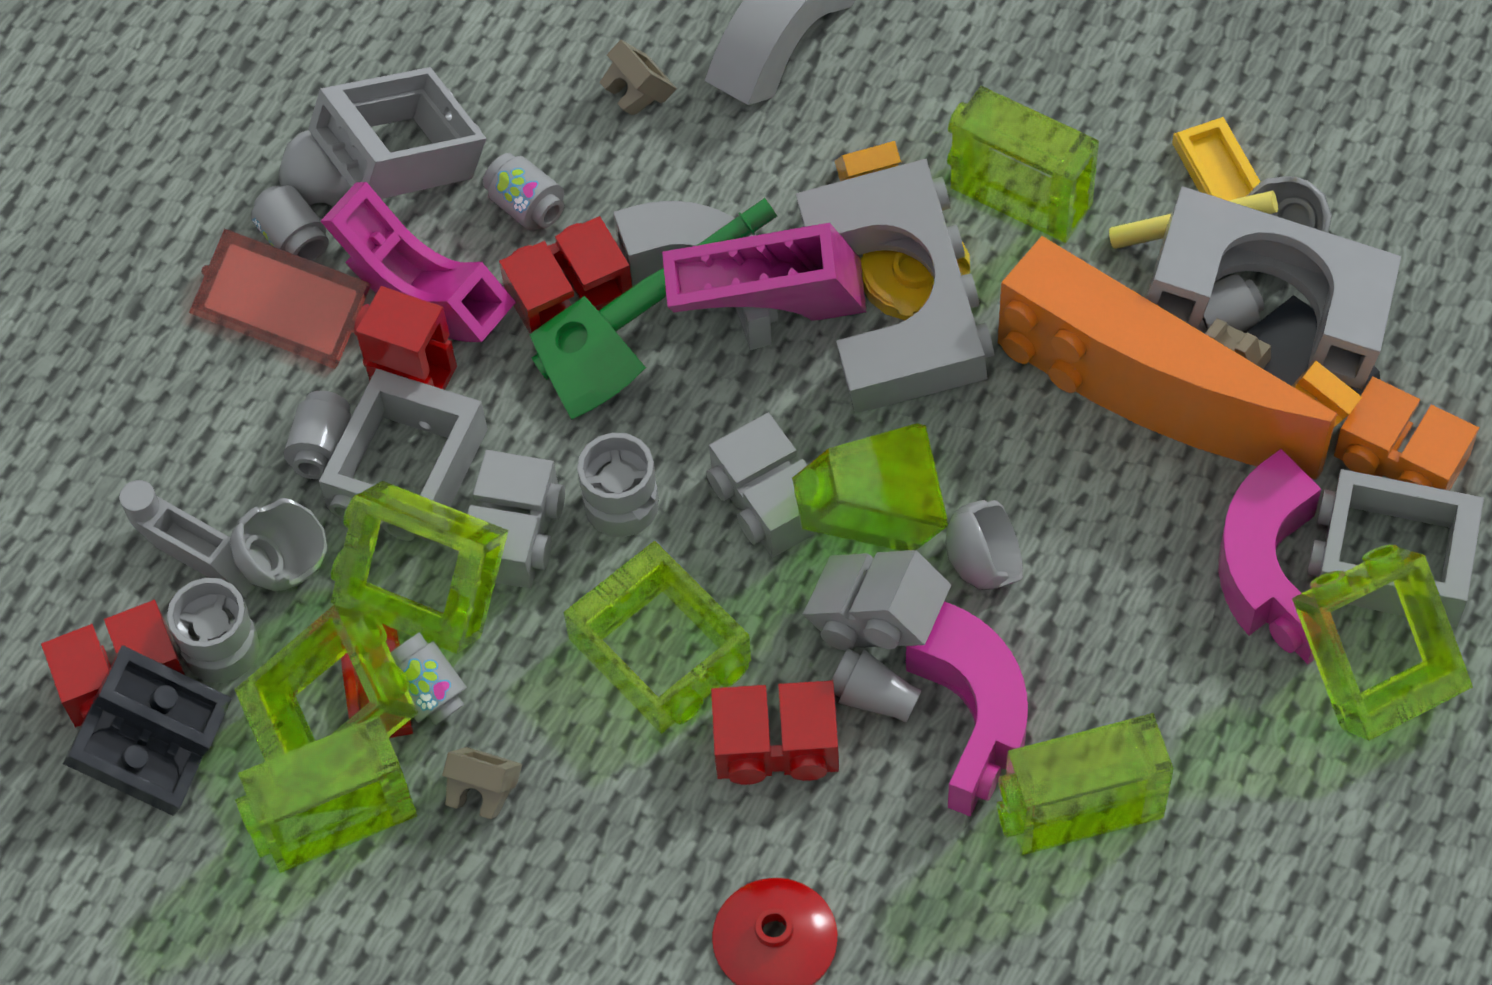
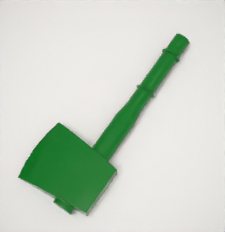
(582, 344)

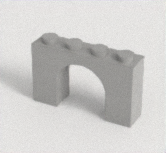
(1341, 278)
(939, 343)

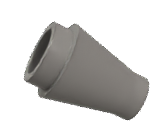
(873, 687)

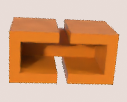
(1381, 423)

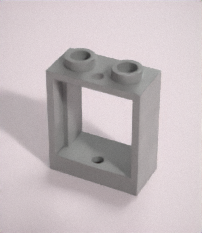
(349, 110)
(418, 406)
(1408, 501)

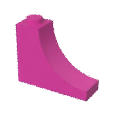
(786, 270)

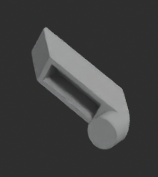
(181, 535)

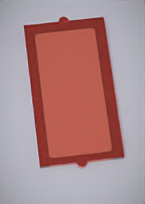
(280, 298)

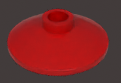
(792, 958)

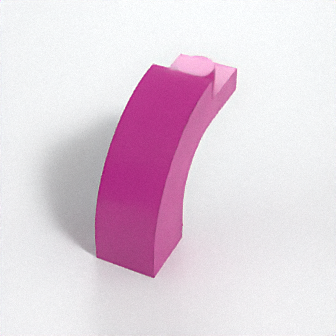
(392, 257)
(1261, 515)
(986, 676)

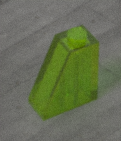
(874, 491)

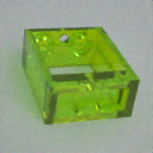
(1040, 201)
(473, 578)
(628, 592)
(271, 691)
(1408, 693)
(1085, 784)
(325, 795)

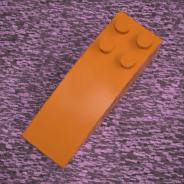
(1152, 365)

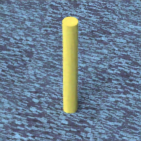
(1155, 227)

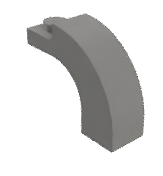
(760, 44)
(670, 225)

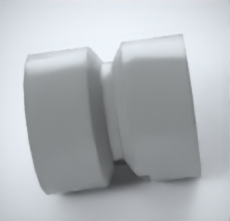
(618, 484)
(213, 630)

